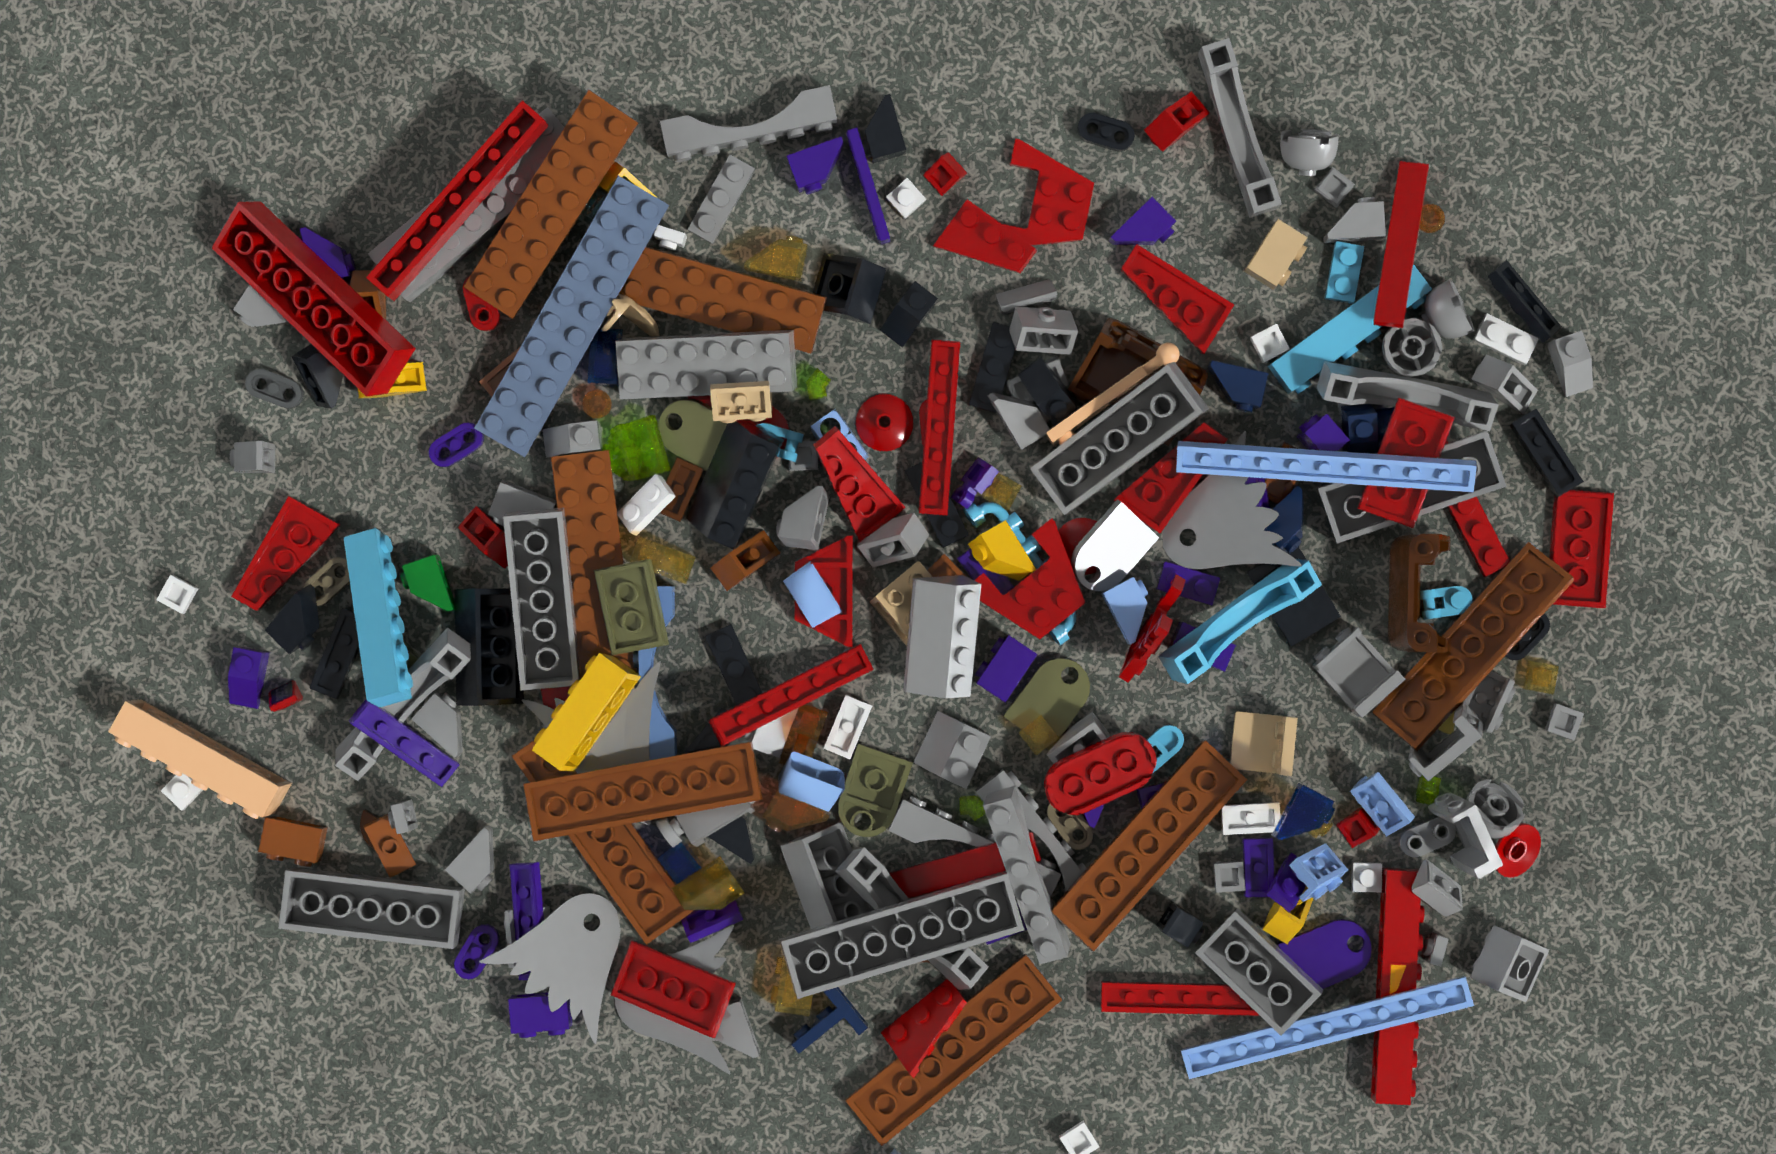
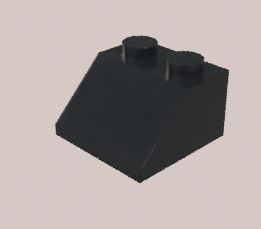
(850, 286)

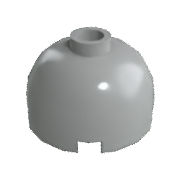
(1309, 150)
(1446, 311)
(1413, 348)
(1498, 806)

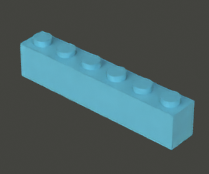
(1338, 338)
(378, 618)

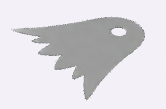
(1225, 525)
(637, 723)
(568, 956)
(668, 1031)

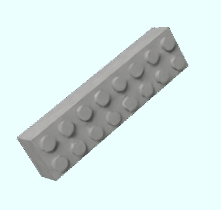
(484, 220)
(901, 934)

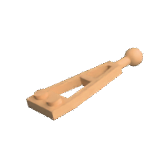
(1064, 430)

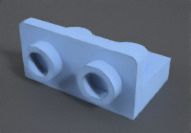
(1382, 803)
(1319, 871)

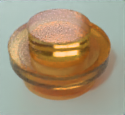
(1431, 218)
(597, 404)

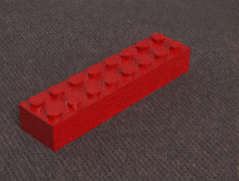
(313, 298)

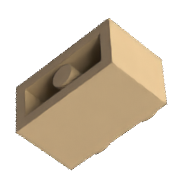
(1276, 254)

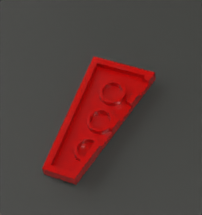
(1184, 301)
(859, 488)
(1162, 489)
(286, 547)

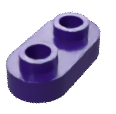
(457, 445)
(476, 950)

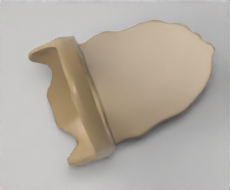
(632, 311)

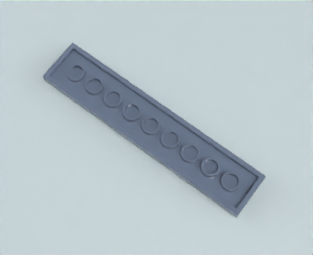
(571, 316)

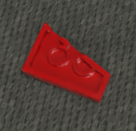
(983, 238)
(921, 1026)

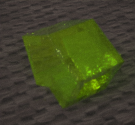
(817, 385)
(1427, 790)
(972, 806)

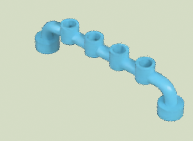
(976, 517)

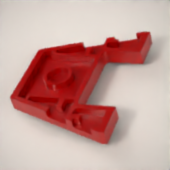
(1059, 199)
(1042, 597)
(1151, 633)

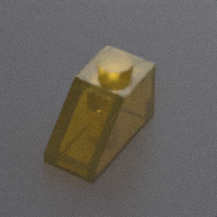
(780, 259)
(664, 559)
(709, 887)

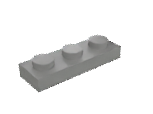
(721, 199)

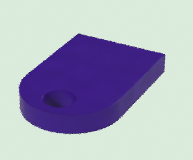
(1325, 952)

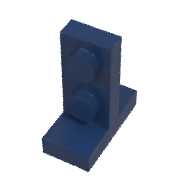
(828, 1018)

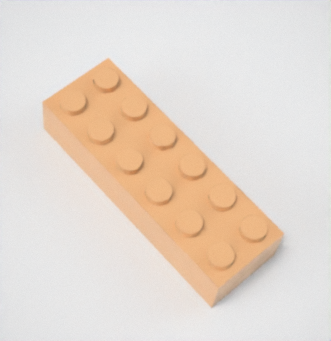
(199, 758)

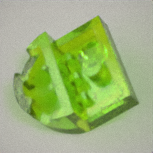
(637, 449)

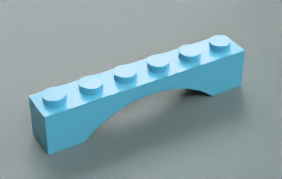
(1204, 644)

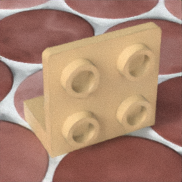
(741, 401)
(895, 600)
(1263, 743)

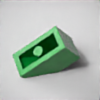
(429, 582)

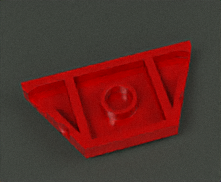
(836, 569)

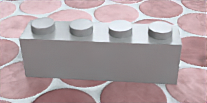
(942, 636)
(813, 867)
(1259, 972)

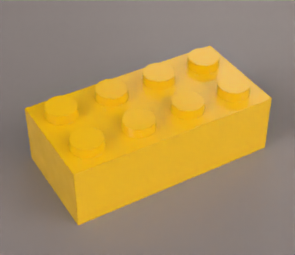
(585, 712)

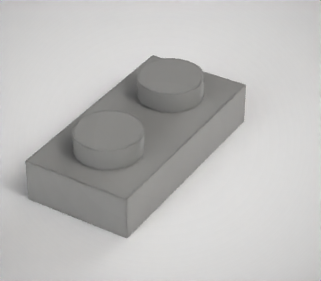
(403, 817)

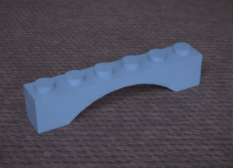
(662, 733)

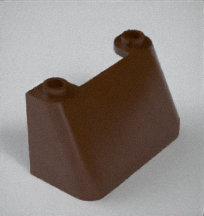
(1118, 353)
(1406, 558)

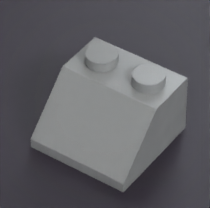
(952, 749)
(1509, 963)

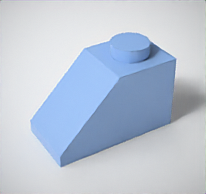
(1127, 606)

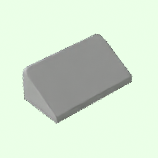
(1026, 296)
(1437, 889)

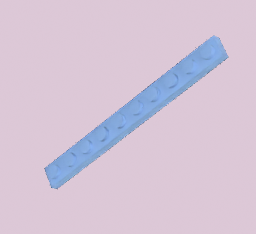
(1326, 466)
(1328, 1027)

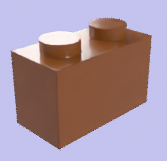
(292, 840)

